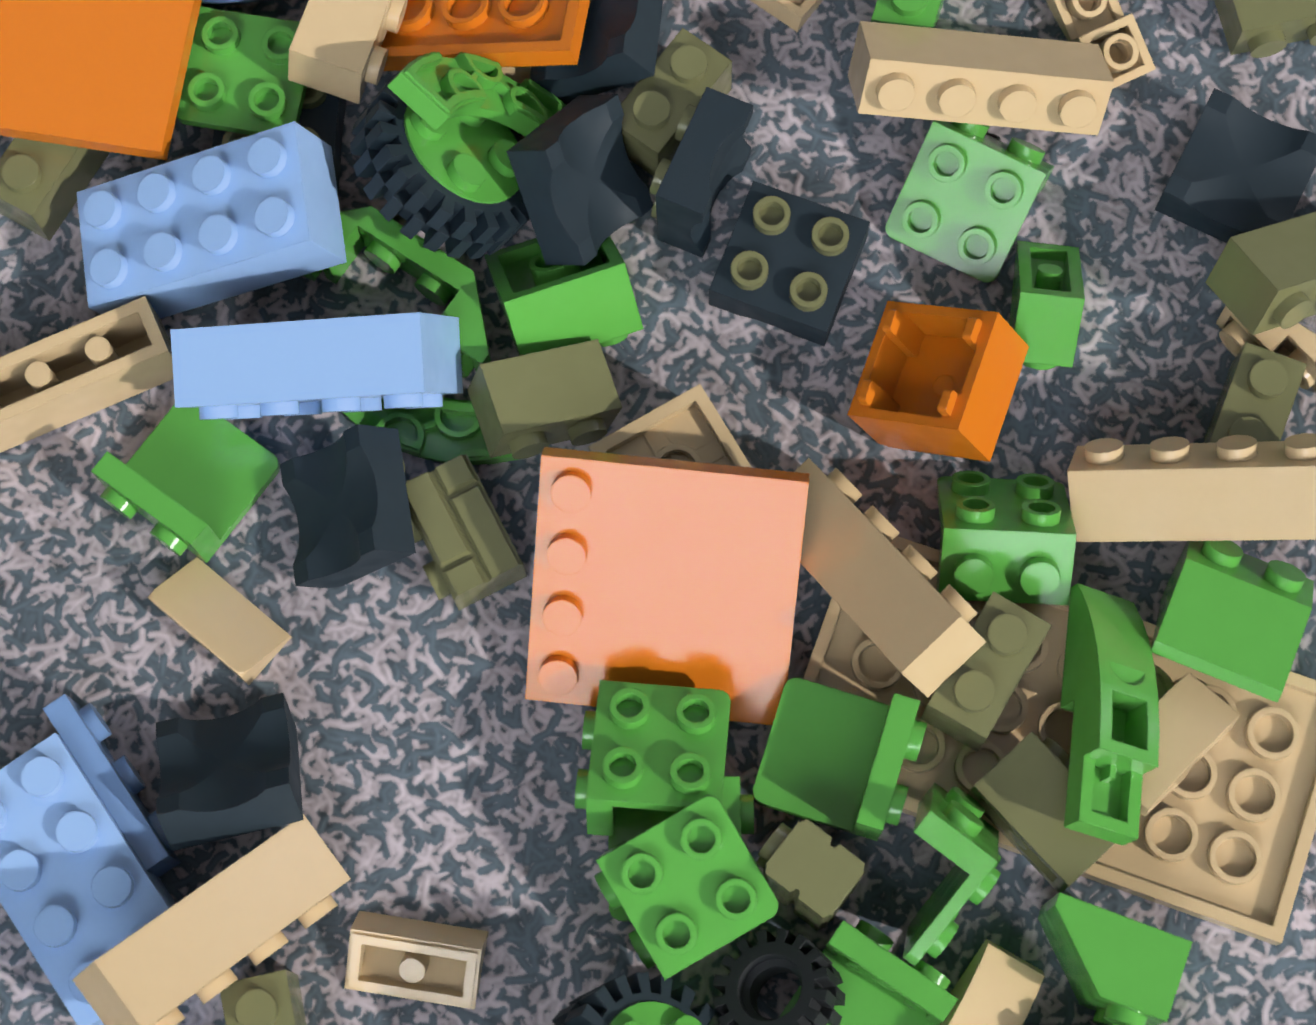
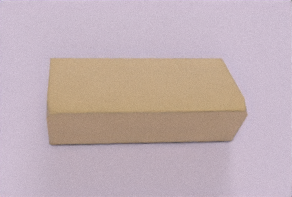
(220, 619)
(415, 959)

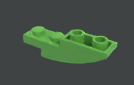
(1115, 715)

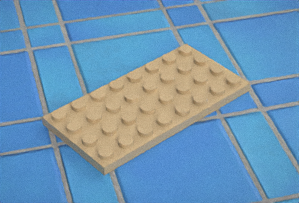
(1215, 847)

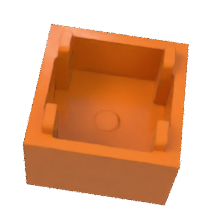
(939, 380)

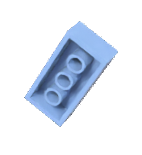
(213, 223)
(317, 365)
(68, 870)

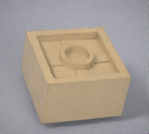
(678, 430)

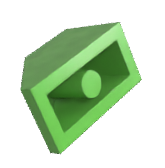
(1047, 302)

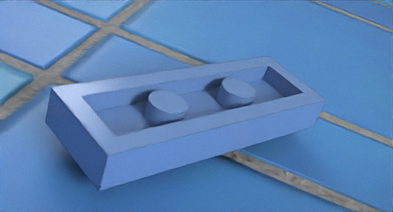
(113, 781)

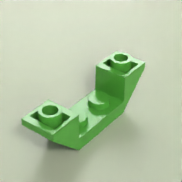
(437, 275)

